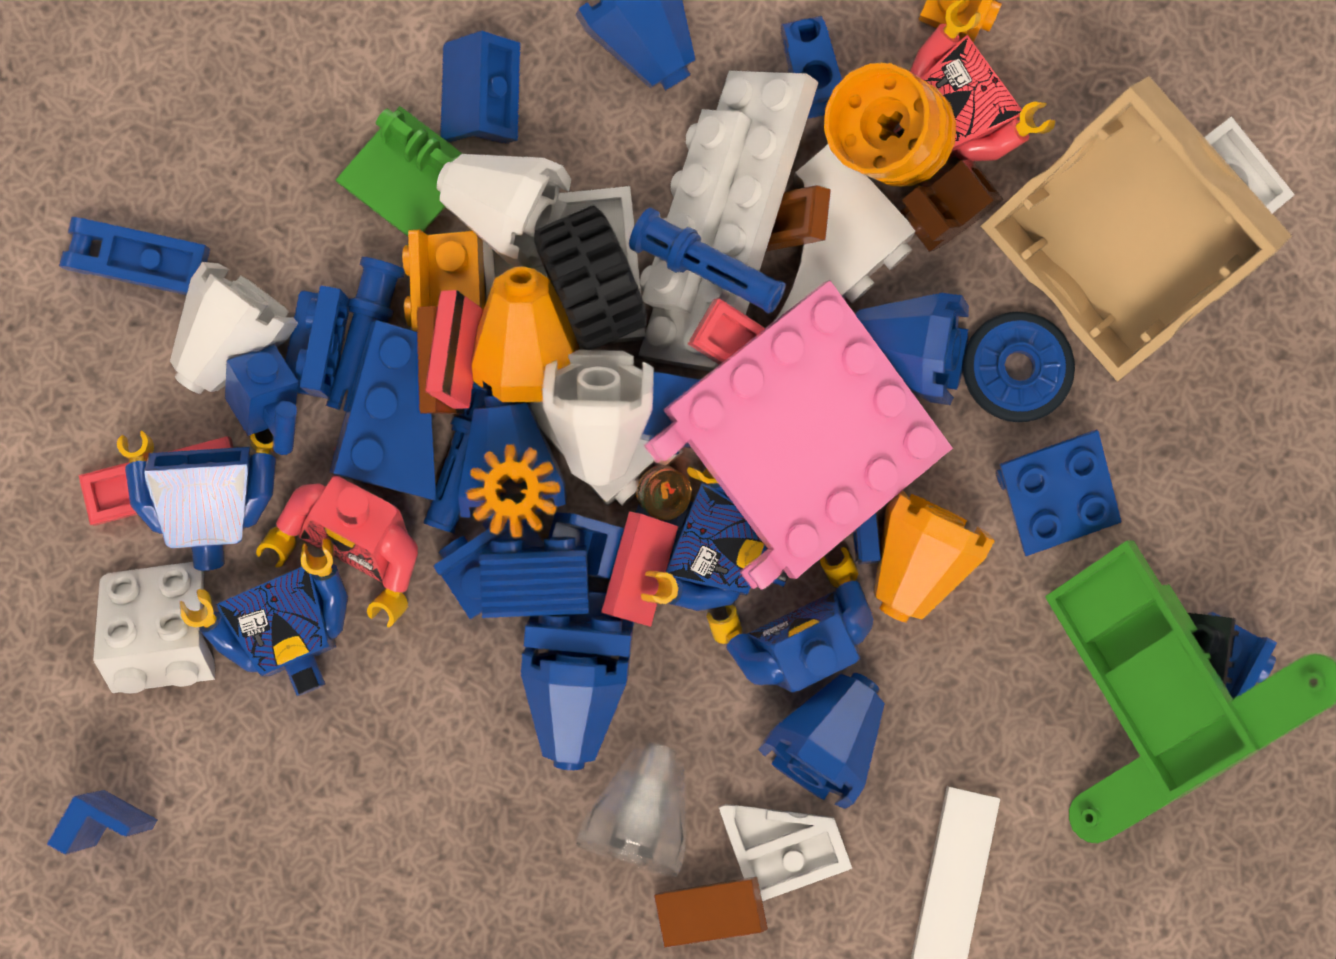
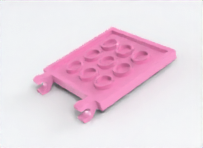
(804, 432)

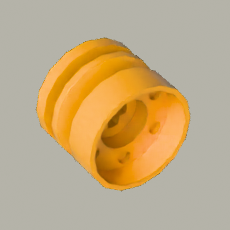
(863, 121)

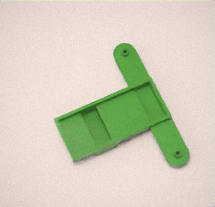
(1168, 693)

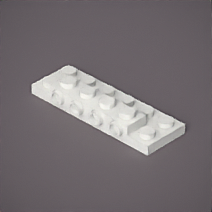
(730, 196)

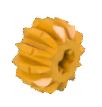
(518, 473)

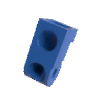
(811, 53)

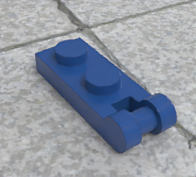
(133, 256)

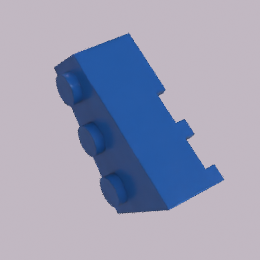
(383, 431)

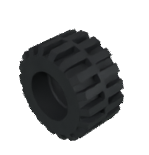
(591, 277)

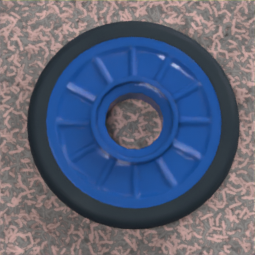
(1050, 359)

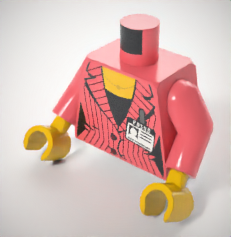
(985, 111)
(363, 533)

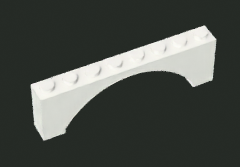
(860, 238)

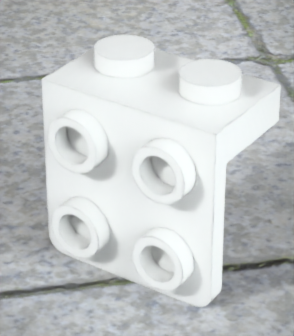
(142, 631)

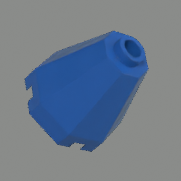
(643, 36)
(922, 341)
(491, 430)
(572, 701)
(830, 739)

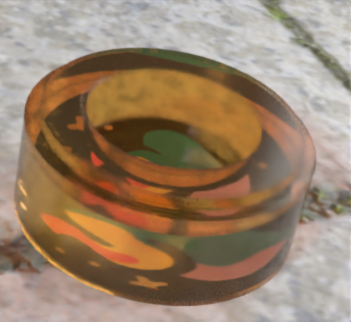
(664, 492)

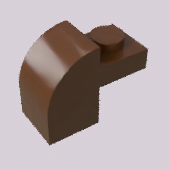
(950, 204)

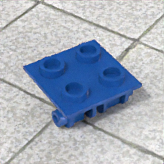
(1060, 492)

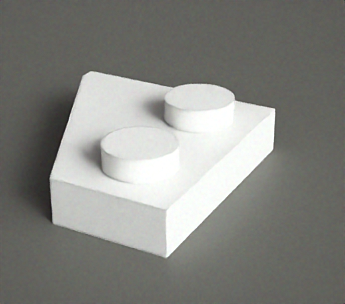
(784, 847)

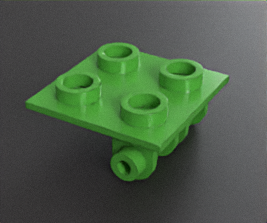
(400, 171)

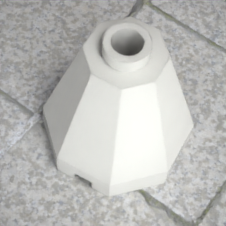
(504, 200)
(222, 323)
(598, 411)

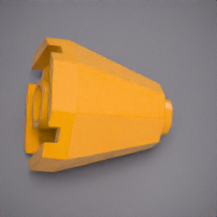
(520, 335)
(924, 556)

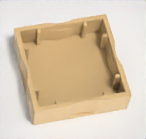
(1135, 228)

